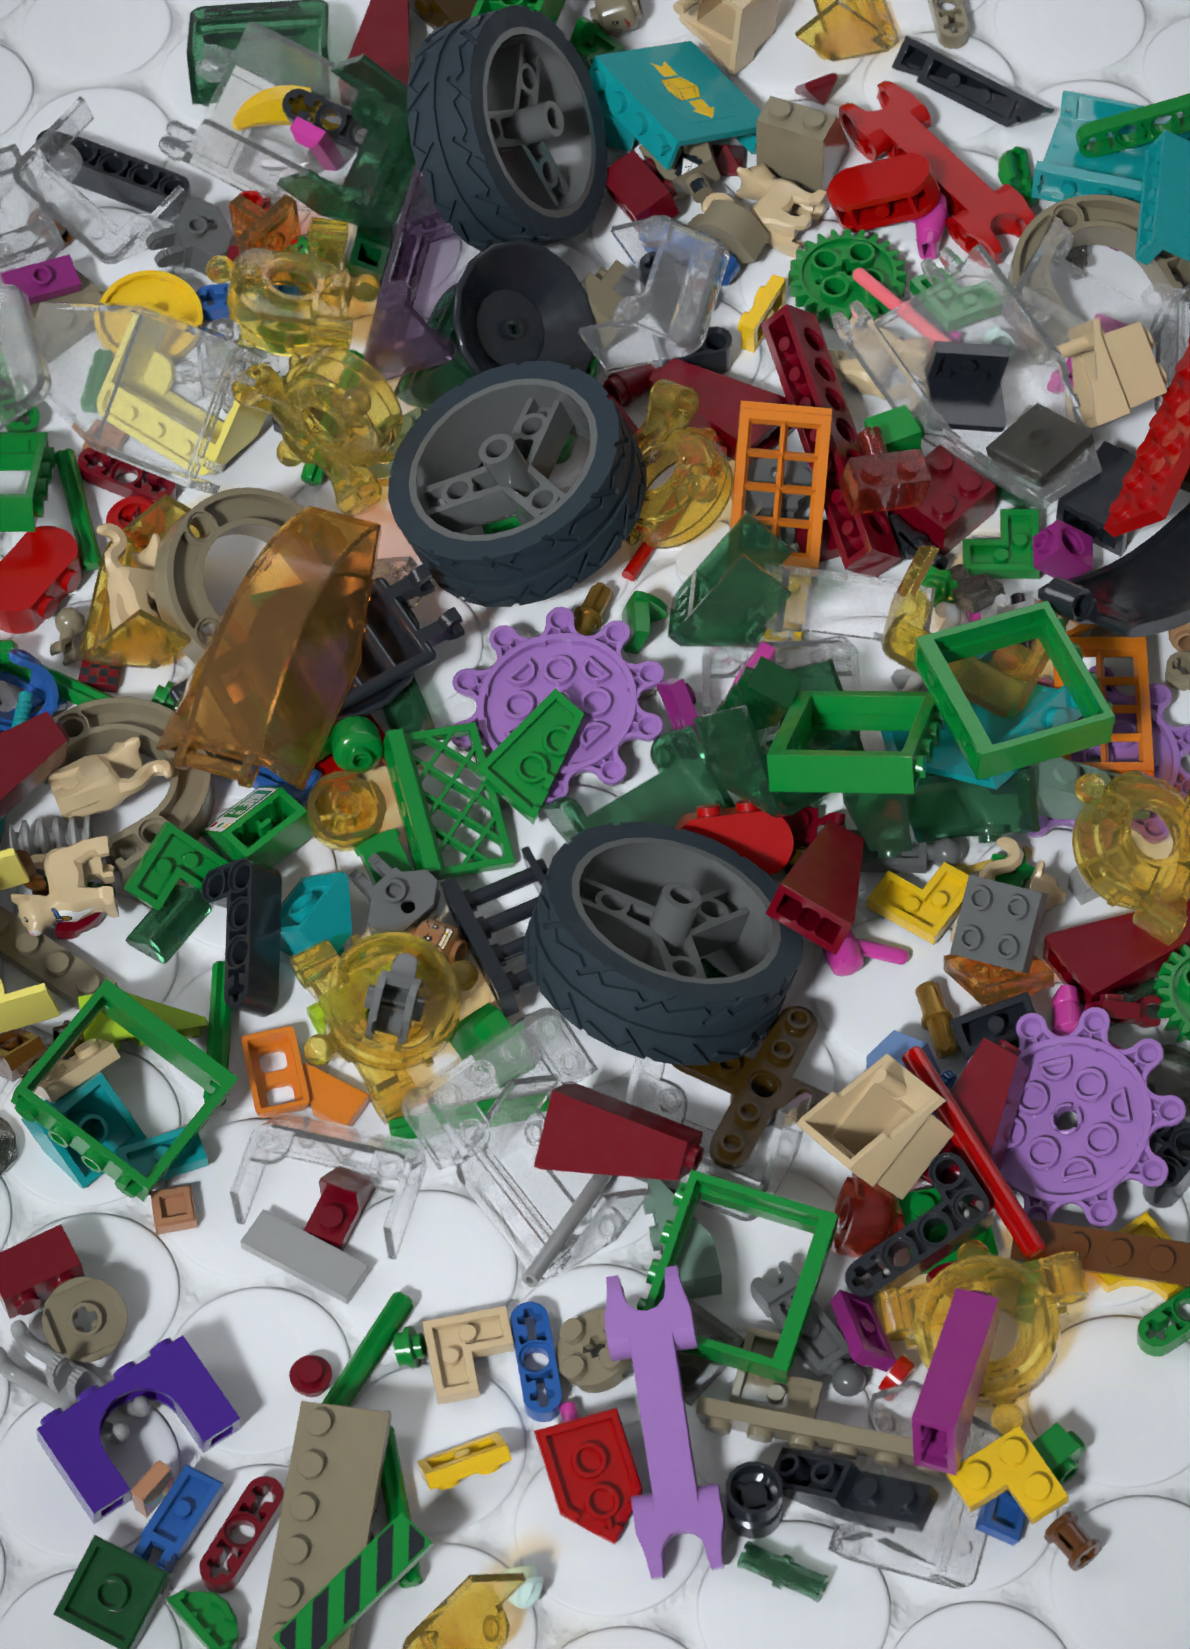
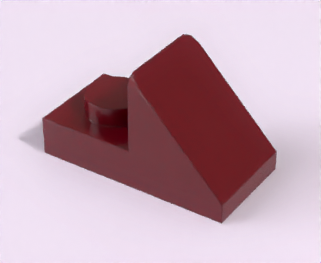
(340, 1206)

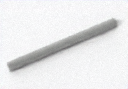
(565, 1229)

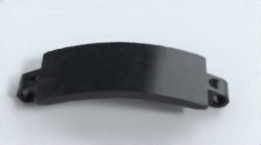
(1138, 592)

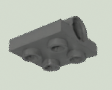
(999, 924)

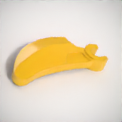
(266, 109)

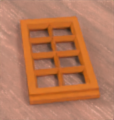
(784, 416)
(1122, 648)

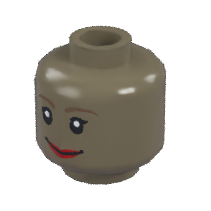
(617, 15)

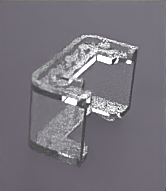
(445, 1106)

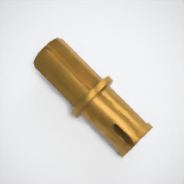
(589, 614)
(936, 1018)

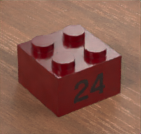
(954, 503)

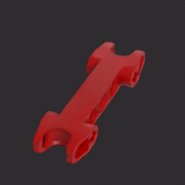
(973, 207)

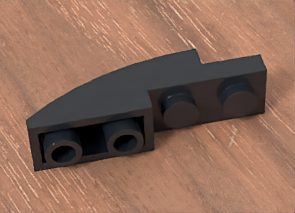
(854, 1495)

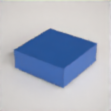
(1002, 1519)

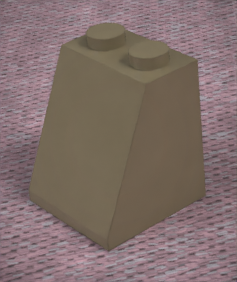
(800, 143)

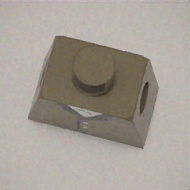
(691, 171)

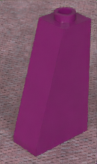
(954, 1381)

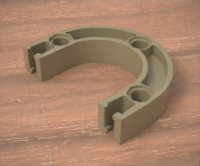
(1099, 221)
(181, 556)
(190, 793)

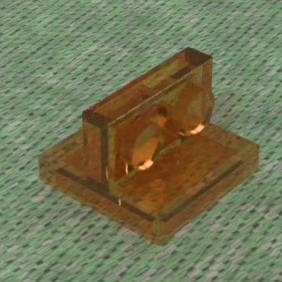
(263, 228)

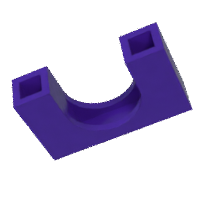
(169, 1377)

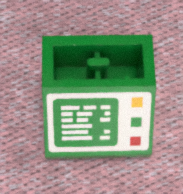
(260, 827)

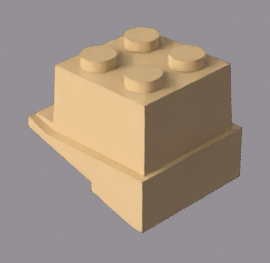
(729, 27)
(1112, 370)
(881, 1126)

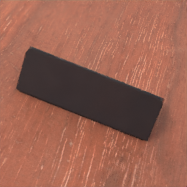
(991, 1022)

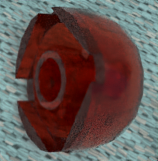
(865, 1217)

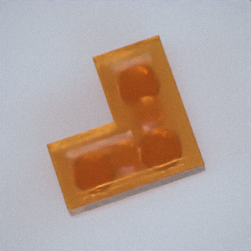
(994, 983)

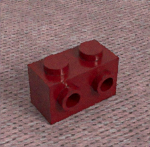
(638, 190)
(35, 1269)

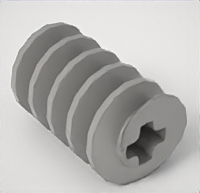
(44, 840)

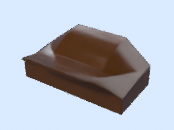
(18, 1051)

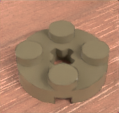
(93, 1296)
(575, 1357)

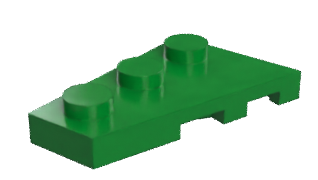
(532, 755)

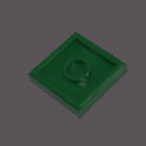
(113, 1594)

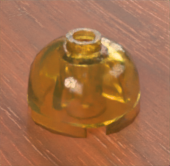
(345, 810)

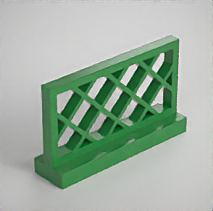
(413, 801)

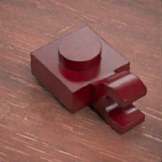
(805, 824)
(1127, 1012)

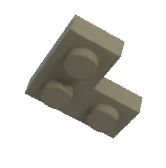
(796, 1397)

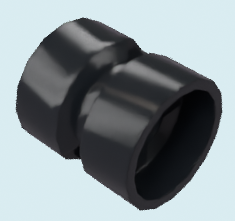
(754, 1500)

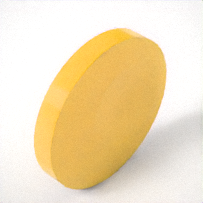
(158, 290)

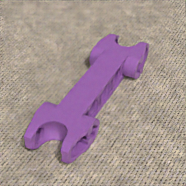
(676, 1499)

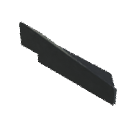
(967, 84)

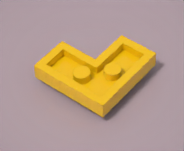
(918, 910)
(1013, 1466)

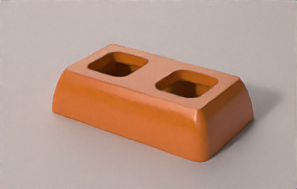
(269, 1042)

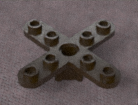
(759, 1086)

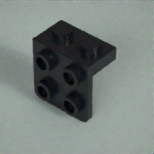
(966, 384)

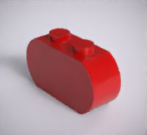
(884, 192)
(37, 578)
(746, 830)

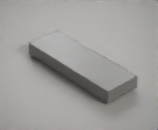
(305, 1256)

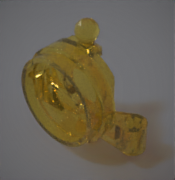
(290, 322)
(331, 415)
(702, 477)
(1114, 862)
(341, 991)
(1024, 1291)

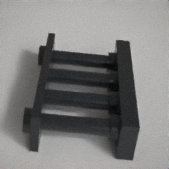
(478, 930)

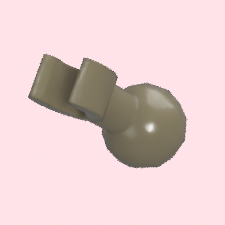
(69, 625)

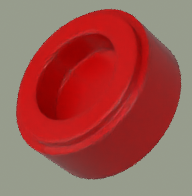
(898, 1373)

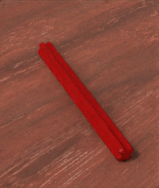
(977, 1157)

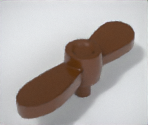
(37, 883)

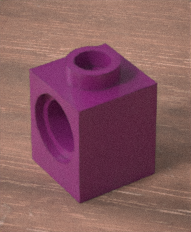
(1062, 551)

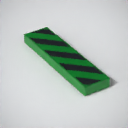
(356, 1587)

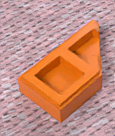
(332, 1098)

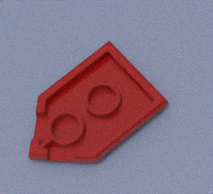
(591, 1472)

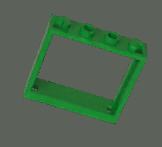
(25, 453)
(993, 633)
(843, 771)
(159, 1038)
(763, 1205)

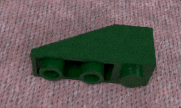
(368, 251)
(765, 691)

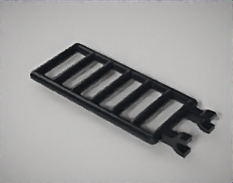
(393, 596)

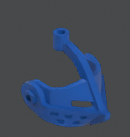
(41, 686)

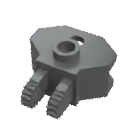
(192, 237)
(762, 503)
(398, 897)
(395, 1000)

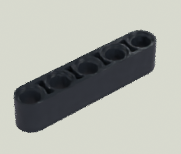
(124, 176)

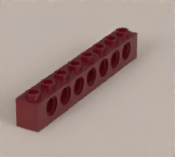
(811, 380)

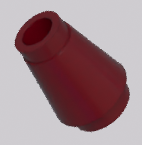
(628, 384)

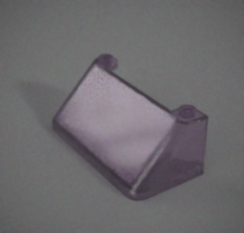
(398, 336)

